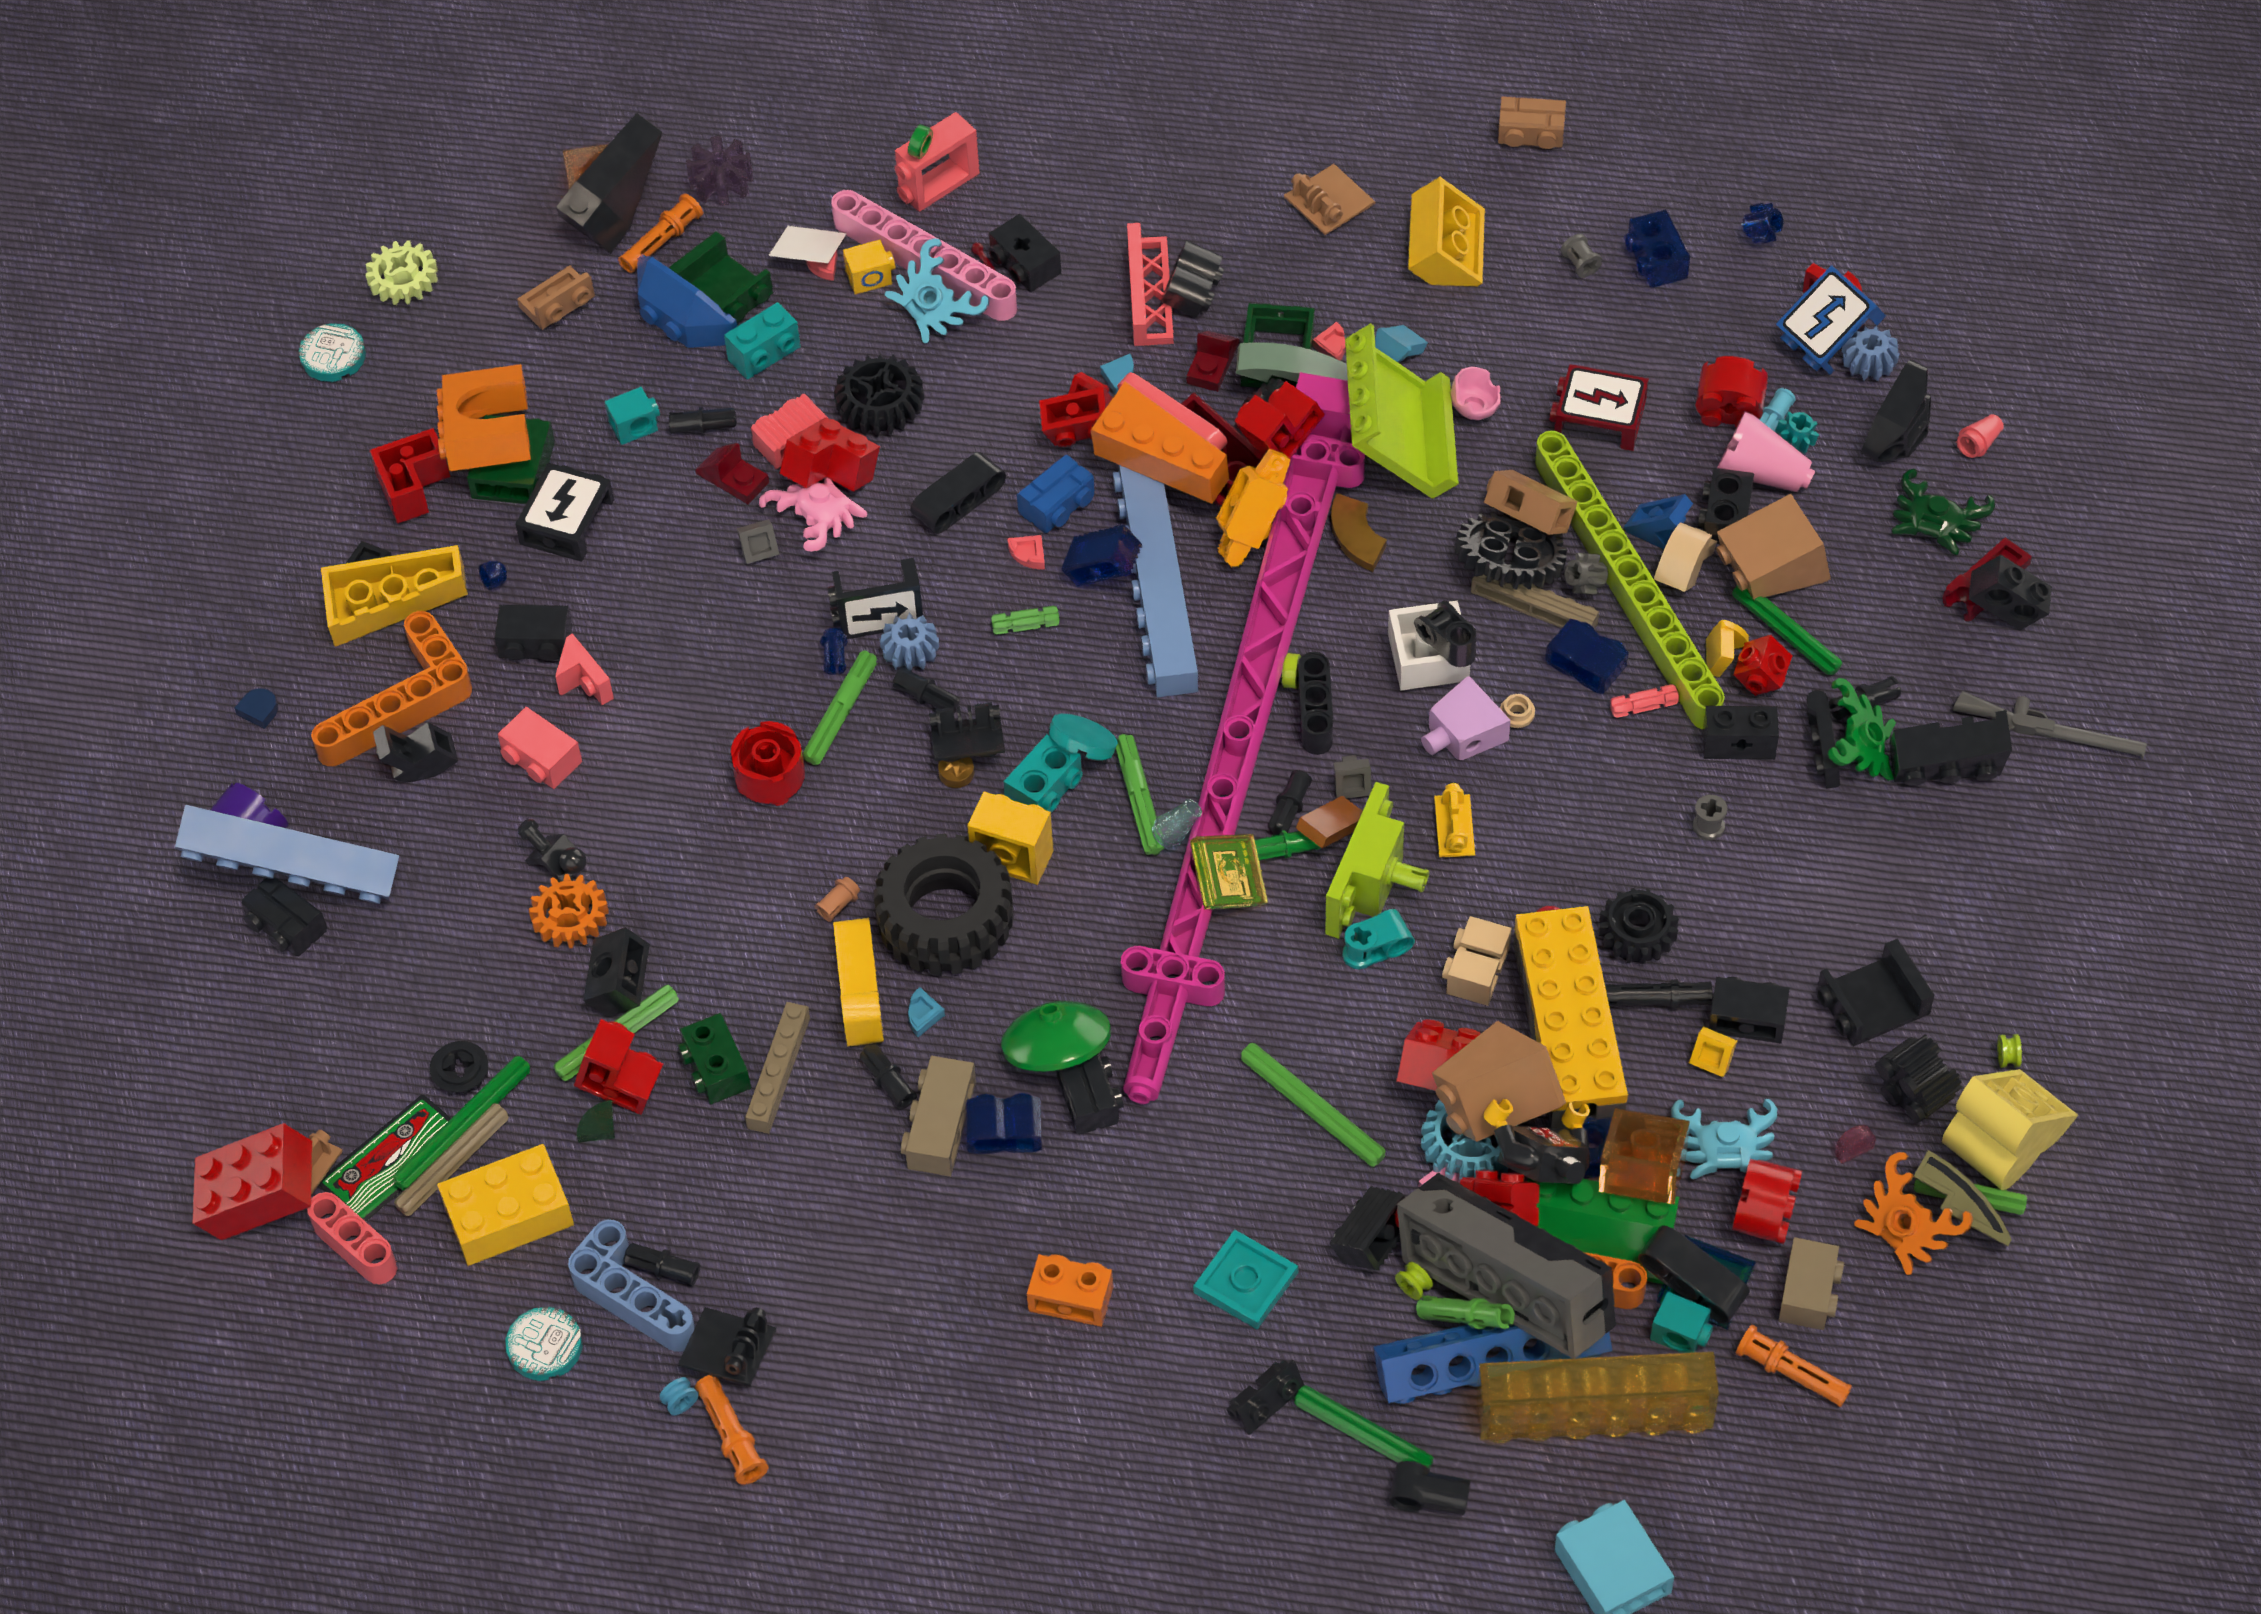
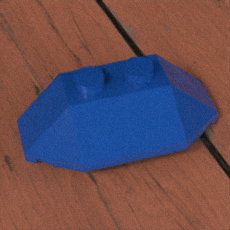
(679, 306)

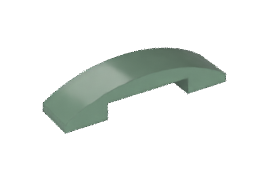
(1285, 361)

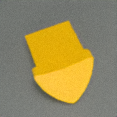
(1721, 645)

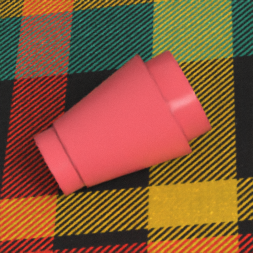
(1979, 436)

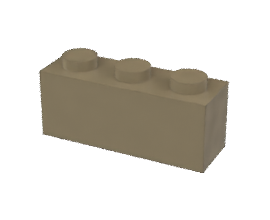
(938, 1115)

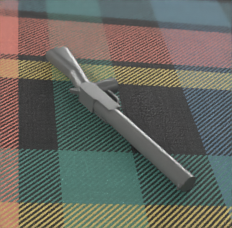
(2031, 725)

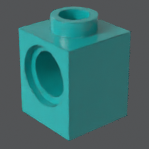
(632, 415)
(1681, 1324)

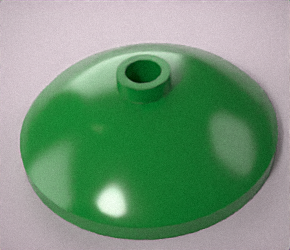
(1055, 1036)

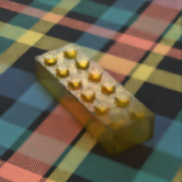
(1597, 1396)

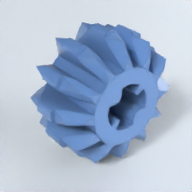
(1870, 353)
(909, 642)

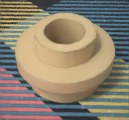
(1521, 704)

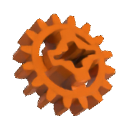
(568, 911)

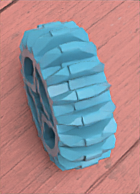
(1462, 1155)

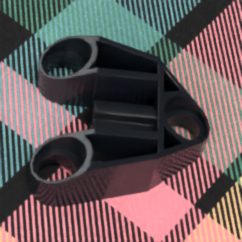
(1902, 417)

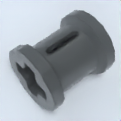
(1581, 255)
(1710, 817)

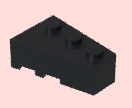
(1951, 752)

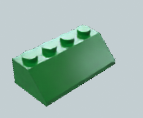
(1600, 1220)

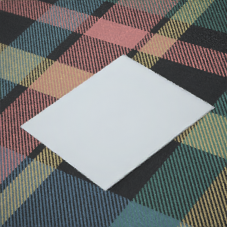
(807, 244)

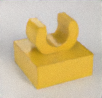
(1713, 1052)

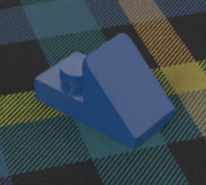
(1658, 519)

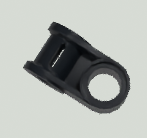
(1448, 634)

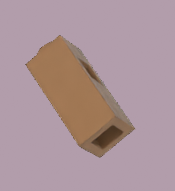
(1530, 502)

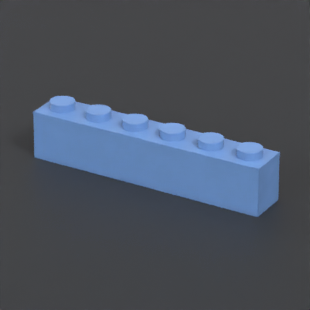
(286, 852)

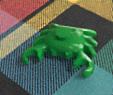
(1863, 734)

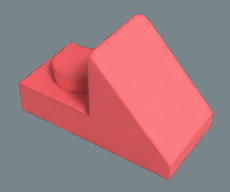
(579, 668)

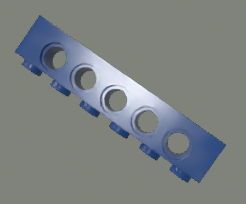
(1437, 1349)

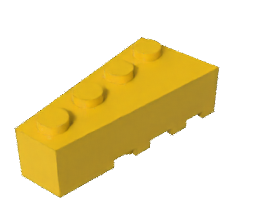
(388, 589)

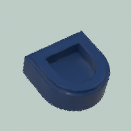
(258, 707)

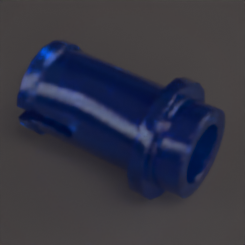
(834, 651)

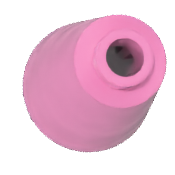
(1767, 455)

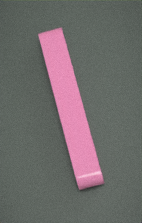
(869, 222)

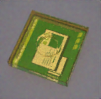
(1228, 871)

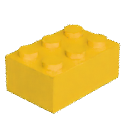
(505, 1204)

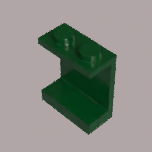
(723, 278)

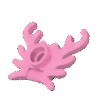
(820, 505)

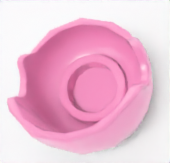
(1475, 394)

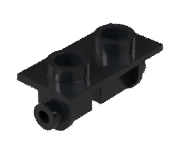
(1276, 1388)

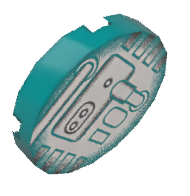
(332, 352)
(543, 1343)

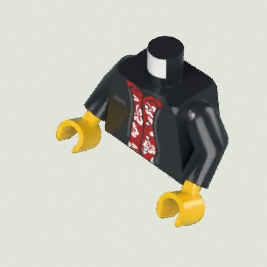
(1540, 1152)

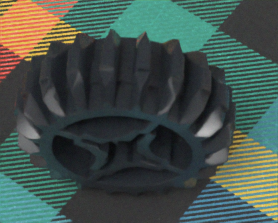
(881, 401)

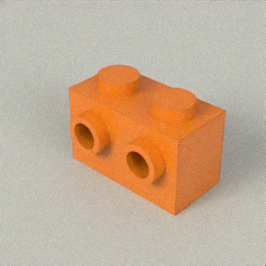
(1070, 1289)

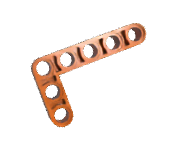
(403, 705)

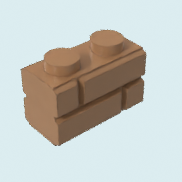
(1531, 122)

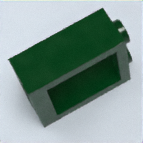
(1268, 319)

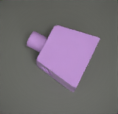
(1466, 722)

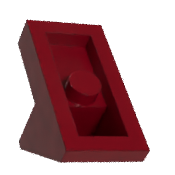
(1211, 360)
(732, 474)

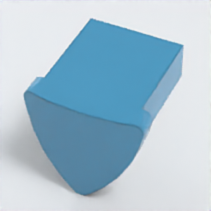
(1399, 342)

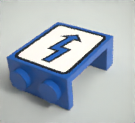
(1827, 318)

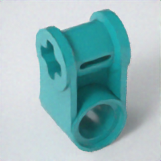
(1379, 937)

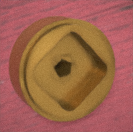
(956, 773)

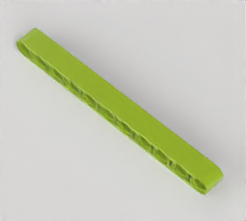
(1629, 578)

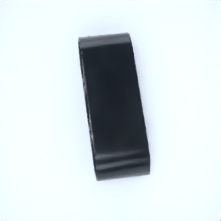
(958, 492)
(1315, 715)
(1693, 1274)

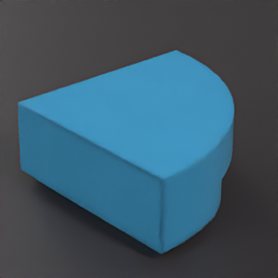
(1116, 370)
(923, 1012)

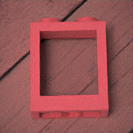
(949, 136)

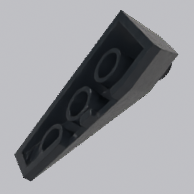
(609, 190)

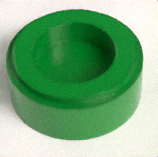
(920, 141)

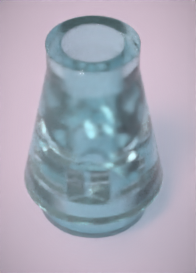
(1175, 824)

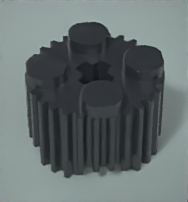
(1917, 1078)

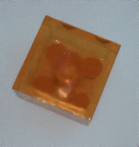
(1644, 1156)

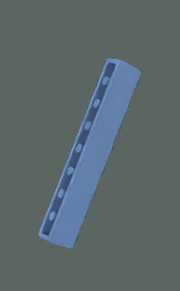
(1157, 585)

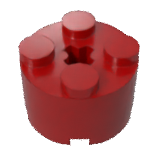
(1729, 390)
(768, 763)
(1766, 1200)

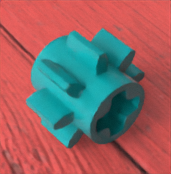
(1798, 430)

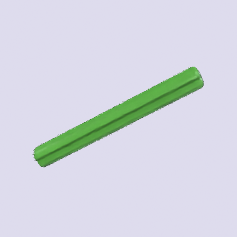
(1313, 1104)

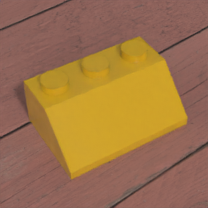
(1446, 236)

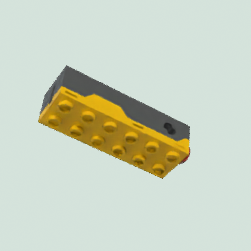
(1570, 1008)

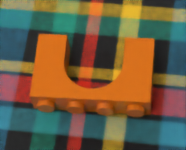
(483, 442)

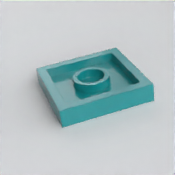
(1245, 1279)

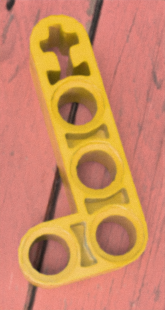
(858, 982)

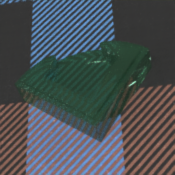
(597, 1123)

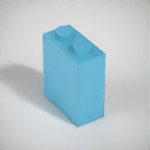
(1613, 1561)

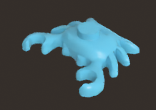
(929, 298)
(1727, 1142)

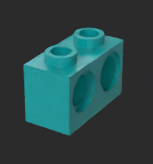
(1038, 774)

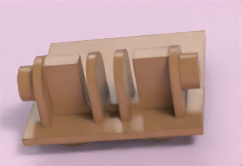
(1328, 198)

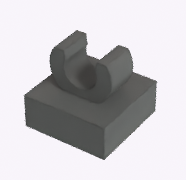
(758, 541)
(1352, 777)

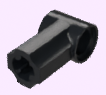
(1419, 1488)

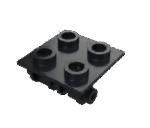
(967, 737)
(728, 1345)

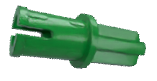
(1284, 845)

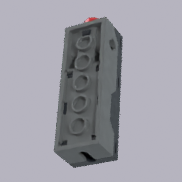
(1507, 1260)

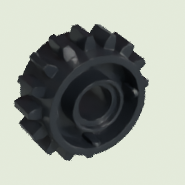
(1643, 909)

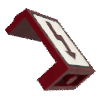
(1601, 401)

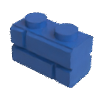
(1056, 494)

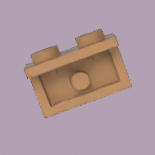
(556, 297)

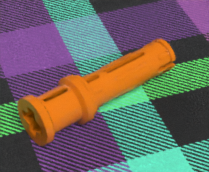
(670, 224)
(1778, 1358)
(737, 1443)

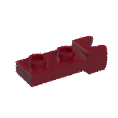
(1959, 588)

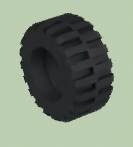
(949, 942)

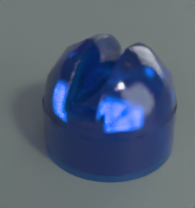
(492, 574)

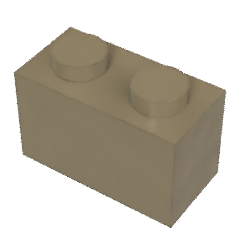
(1809, 1284)

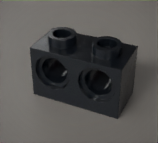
(1727, 500)
(2010, 592)

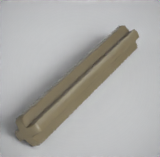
(451, 1159)

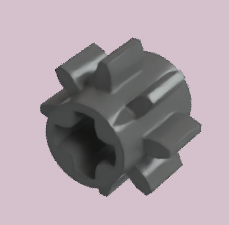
(1586, 573)

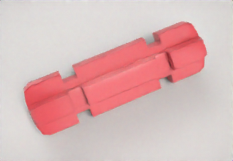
(1644, 700)

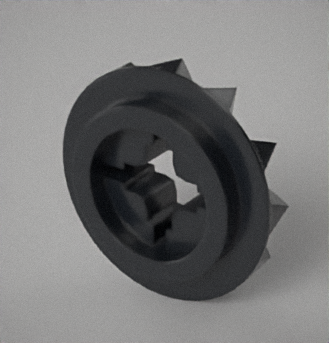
(444, 1061)

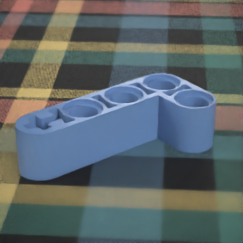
(637, 1292)

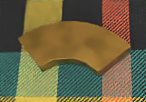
(1354, 533)

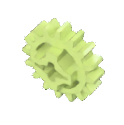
(401, 272)

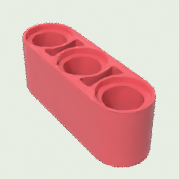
(358, 1252)

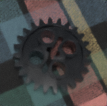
(1485, 545)

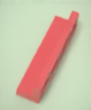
(1138, 284)

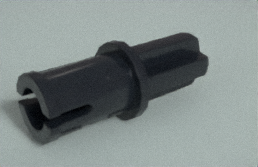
(702, 420)
(924, 690)
(1289, 802)
(887, 1076)
(662, 1263)

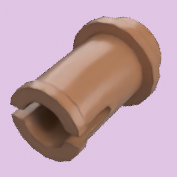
(843, 892)

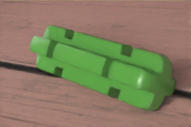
(1025, 620)

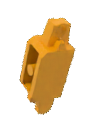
(1252, 506)

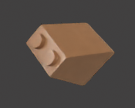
(1774, 550)
(1497, 1067)

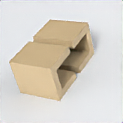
(1478, 957)

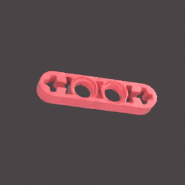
(1183, 414)

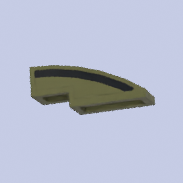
(1961, 1196)

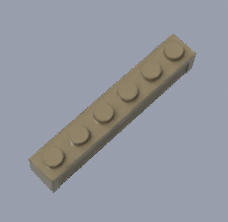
(1535, 602)
(777, 1067)

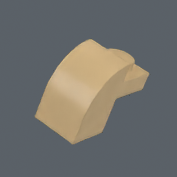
(1684, 557)

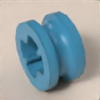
(678, 1396)

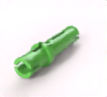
(1476, 1313)

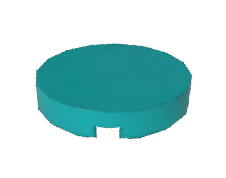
(1080, 733)

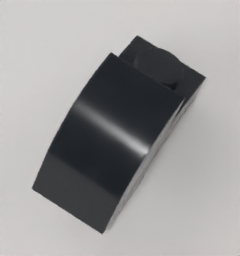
(418, 755)

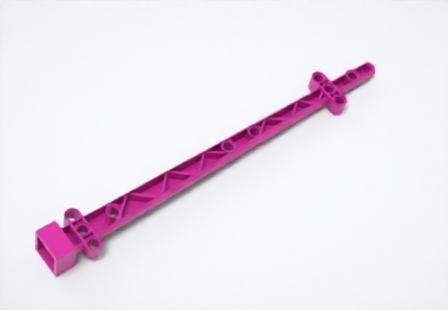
(1313, 473)

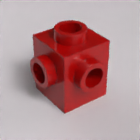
(1762, 665)

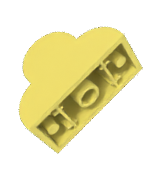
(2005, 1125)

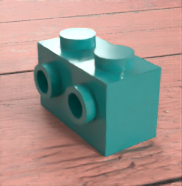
(762, 340)

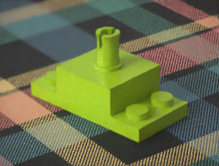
(1370, 865)

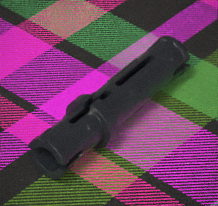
(1662, 994)

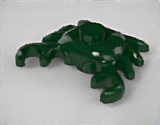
(1937, 515)

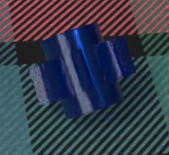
(1762, 223)

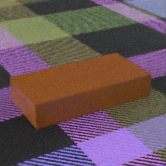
(1330, 821)

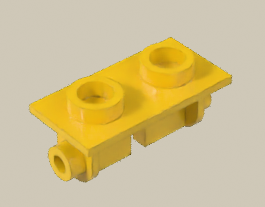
(1454, 822)

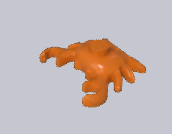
(1905, 1221)

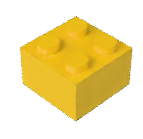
(1015, 833)

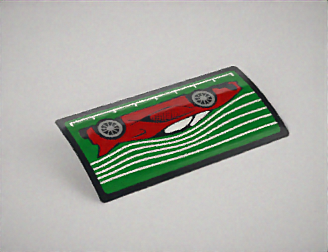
(367, 1173)

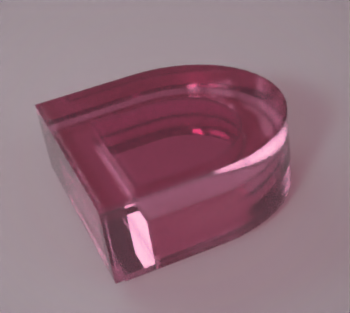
(1855, 1143)

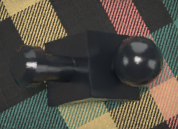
(554, 851)

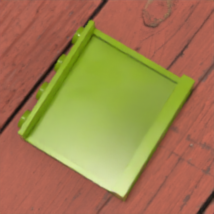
(1401, 417)

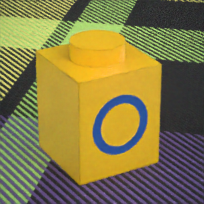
(868, 266)

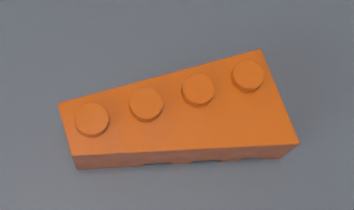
(1158, 445)

